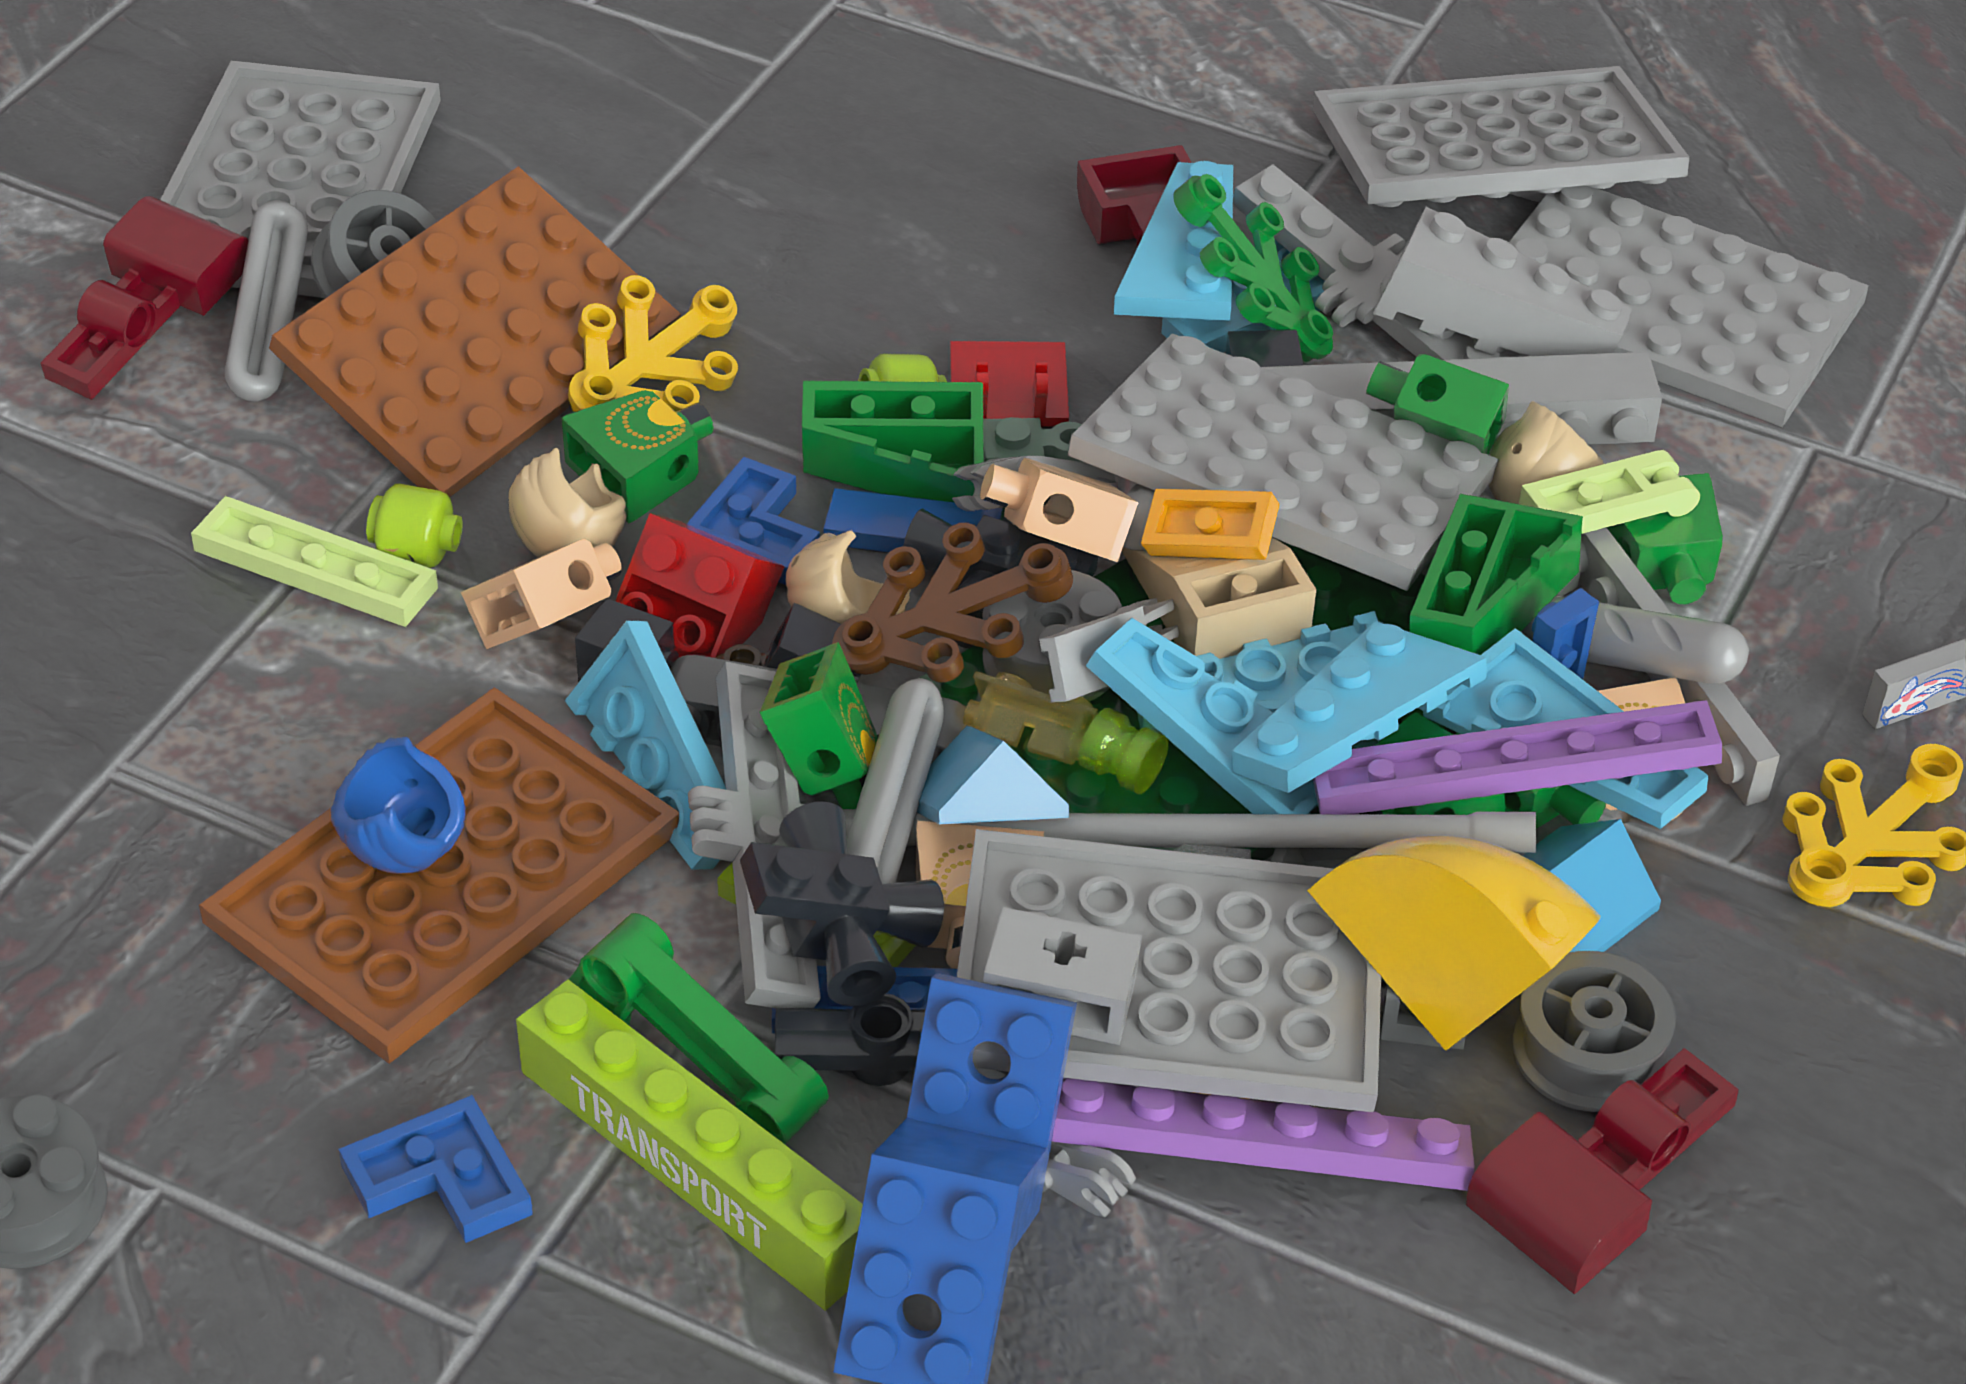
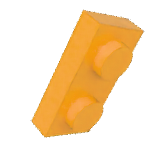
(1210, 523)

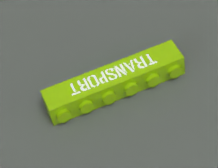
(692, 1141)

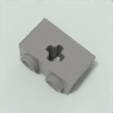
(1068, 963)

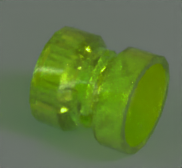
(1121, 749)

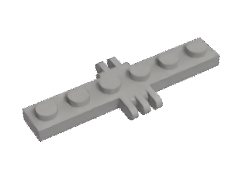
(1348, 264)
(751, 810)

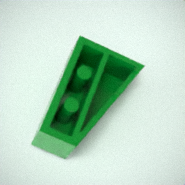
(894, 435)
(1494, 571)

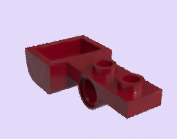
(1124, 190)
(162, 264)
(1581, 1199)

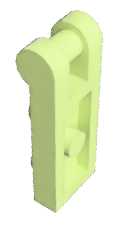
(1616, 491)

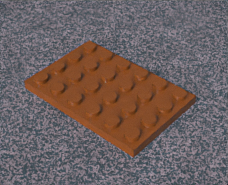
(464, 333)
(409, 949)

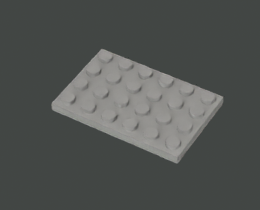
(1498, 135)
(299, 142)
(1704, 302)
(1344, 475)
(1235, 972)

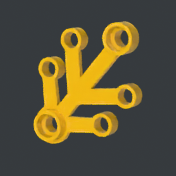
(652, 357)
(1831, 874)

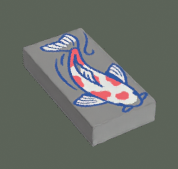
(1917, 685)

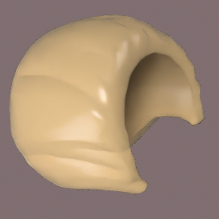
(1536, 450)
(555, 513)
(825, 580)

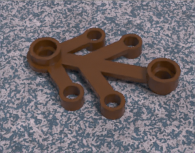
(880, 635)

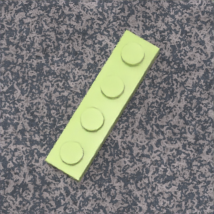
(315, 561)

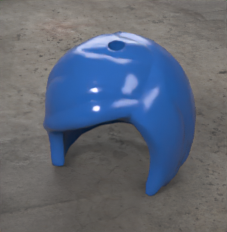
(398, 808)

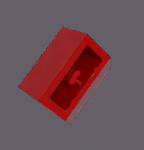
(700, 584)

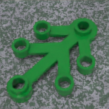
(1259, 267)

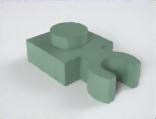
(1025, 438)

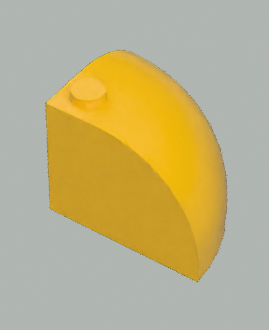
(1454, 924)

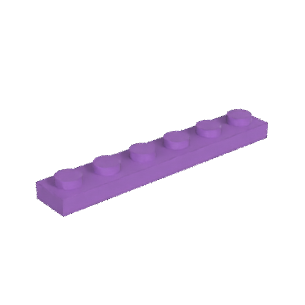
(1521, 759)
(1265, 1133)

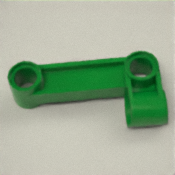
(638, 972)

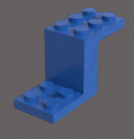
(955, 1186)

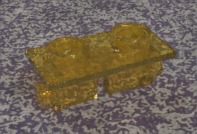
(1012, 703)

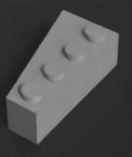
(1497, 294)

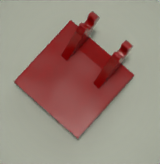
(1016, 378)

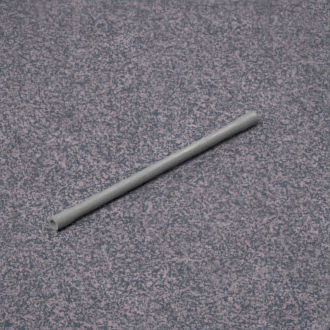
(1505, 829)

